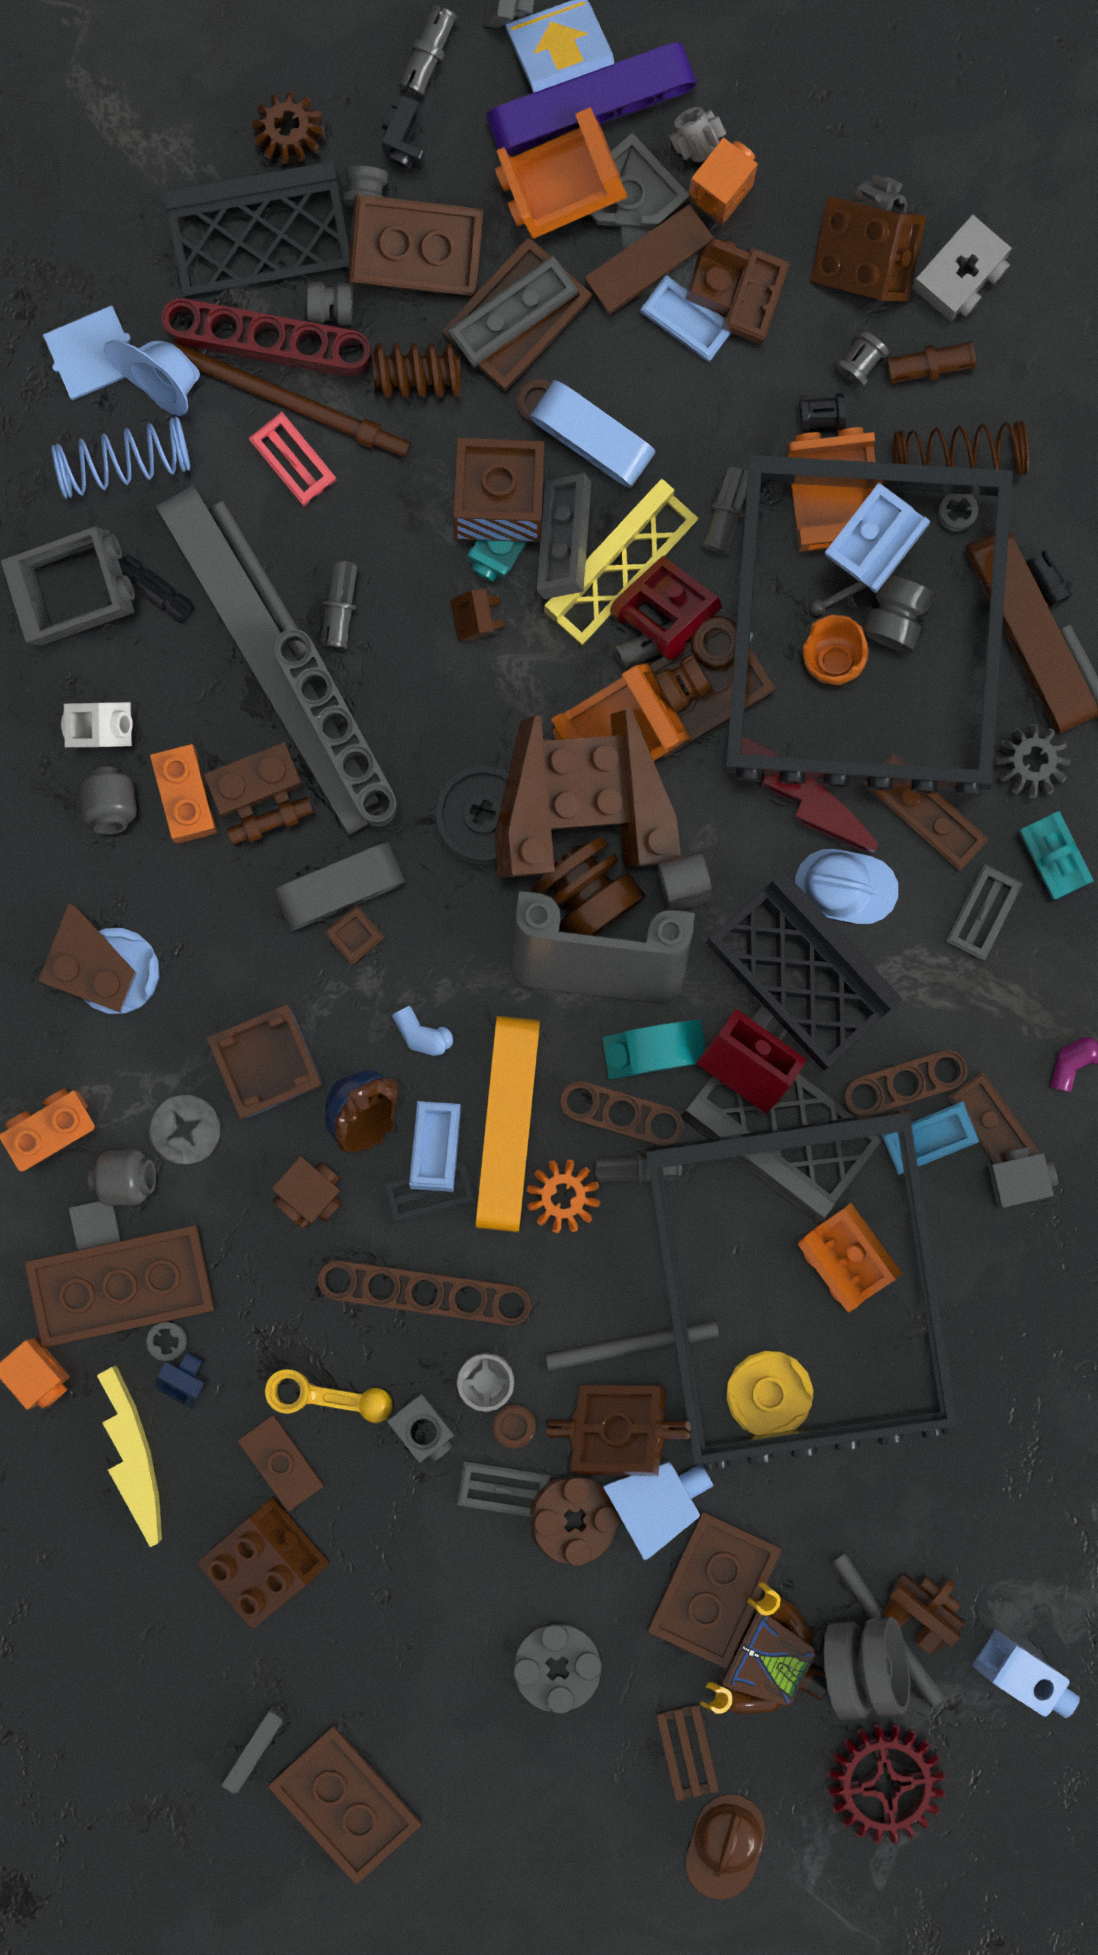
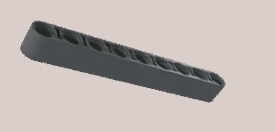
(255, 637)

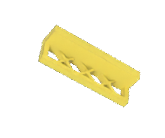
(610, 550)

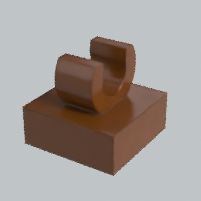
(473, 615)

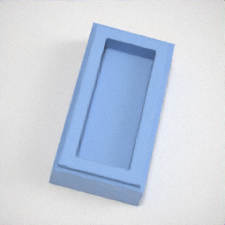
(684, 320)
(435, 1146)

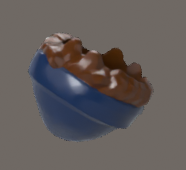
(361, 1110)

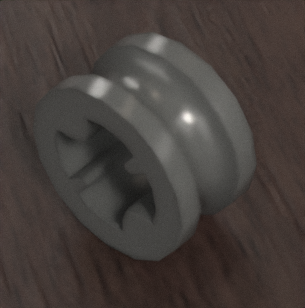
(960, 524)
(157, 1350)

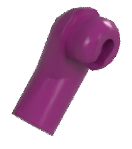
(1071, 1059)

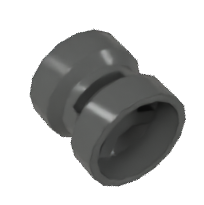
(330, 303)

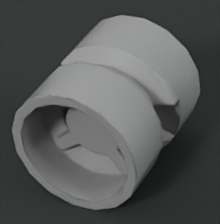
(485, 1381)

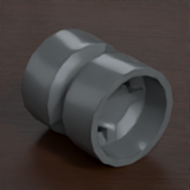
(897, 616)

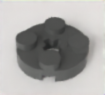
(554, 1642)

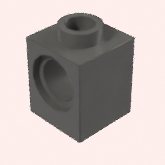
(422, 1409)

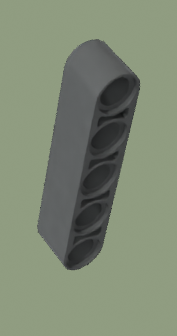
(328, 707)

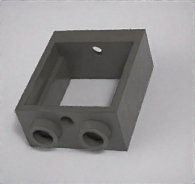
(28, 595)

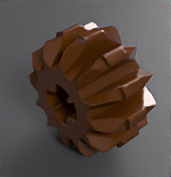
(275, 120)

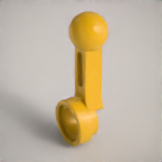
(374, 1404)

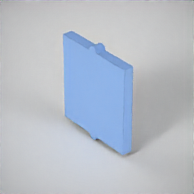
(81, 354)

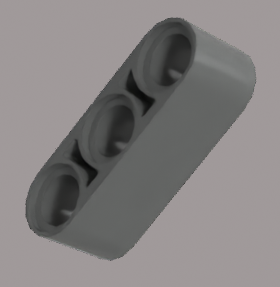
(684, 882)
(339, 886)

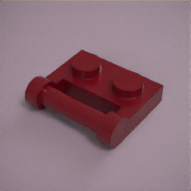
(673, 595)

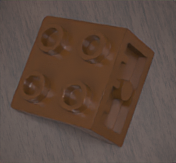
(868, 250)
(262, 1563)

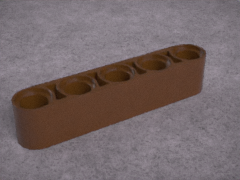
(1036, 637)
(403, 1298)

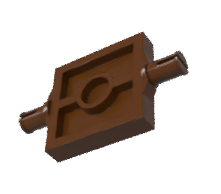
(618, 1430)

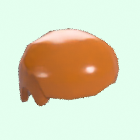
(835, 650)

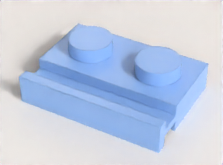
(877, 538)

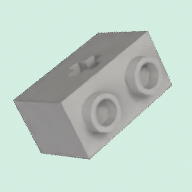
(971, 245)

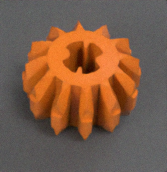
(576, 1202)

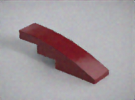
(816, 806)

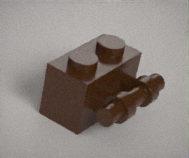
(253, 783)

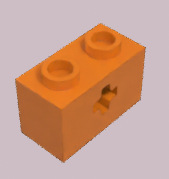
(723, 180)
(184, 793)
(33, 1375)

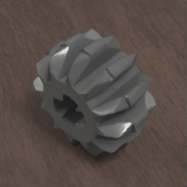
(1044, 772)

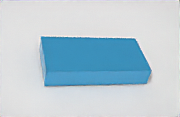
(936, 1135)

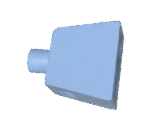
(657, 1506)
(1025, 1676)

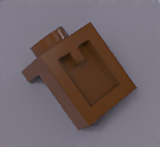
(717, 275)

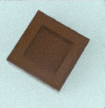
(354, 935)

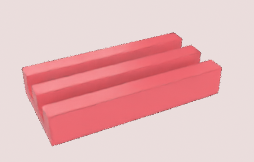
(315, 488)

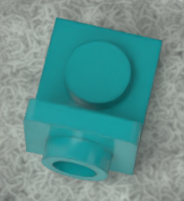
(494, 558)

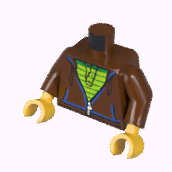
(769, 1661)

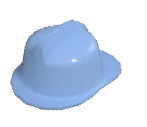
(157, 370)
(848, 885)

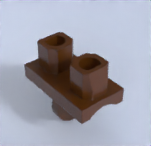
(930, 1606)

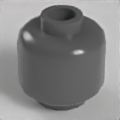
(107, 800)
(122, 1177)

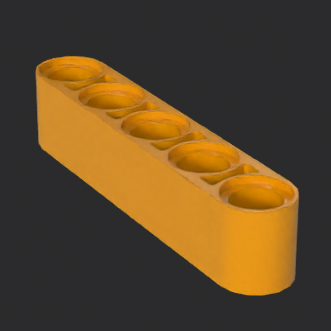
(507, 1124)

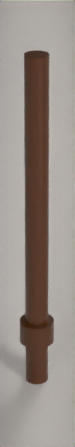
(366, 431)

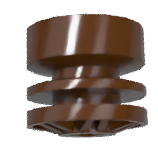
(587, 891)

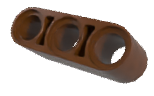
(925, 1079)
(643, 1113)

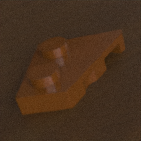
(87, 963)

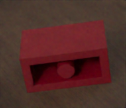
(751, 1061)

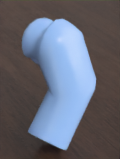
(422, 1038)

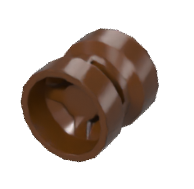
(693, 679)

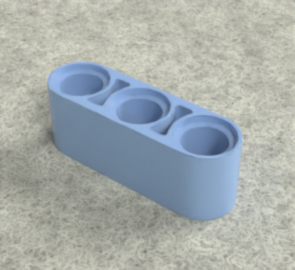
(592, 434)

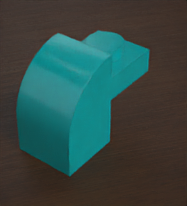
(653, 1048)

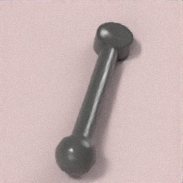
(818, 607)

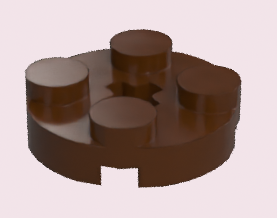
(548, 1520)

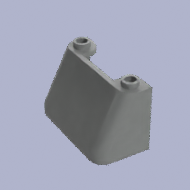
(599, 965)

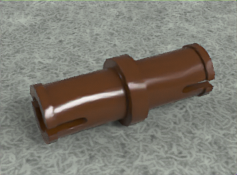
(931, 362)

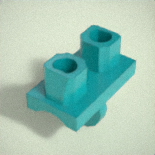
(1056, 855)

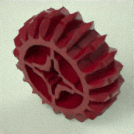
(866, 1784)

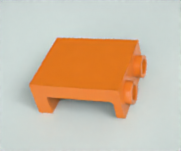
(561, 178)
(826, 510)
(634, 691)

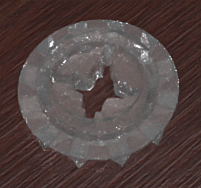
(205, 1134)

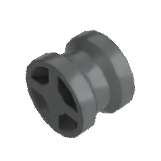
(363, 181)

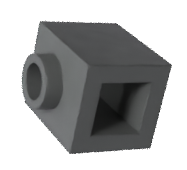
(1022, 1177)

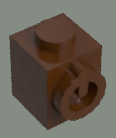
(307, 1192)

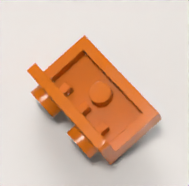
(48, 1130)
(849, 1257)

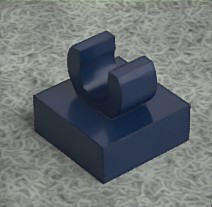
(181, 1381)

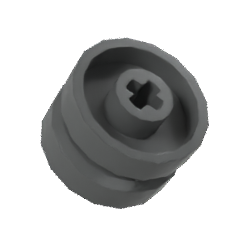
(867, 1668)

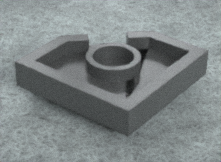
(650, 189)

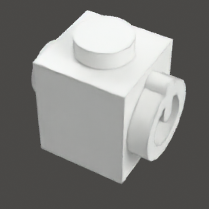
(97, 724)

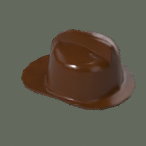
(725, 1847)

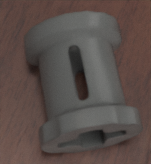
(861, 358)

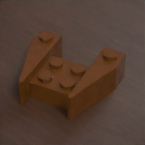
(582, 787)

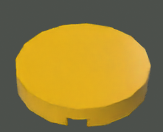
(769, 1393)

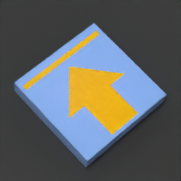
(559, 44)

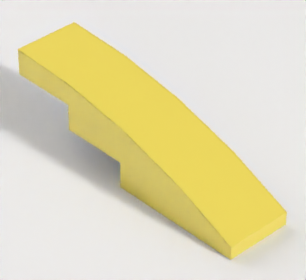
(136, 1473)

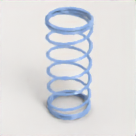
(65, 476)

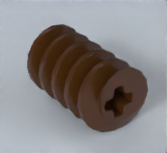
(417, 371)

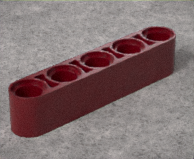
(251, 323)

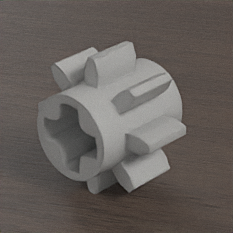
(697, 134)

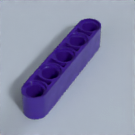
(608, 91)

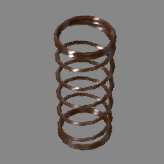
(1018, 435)

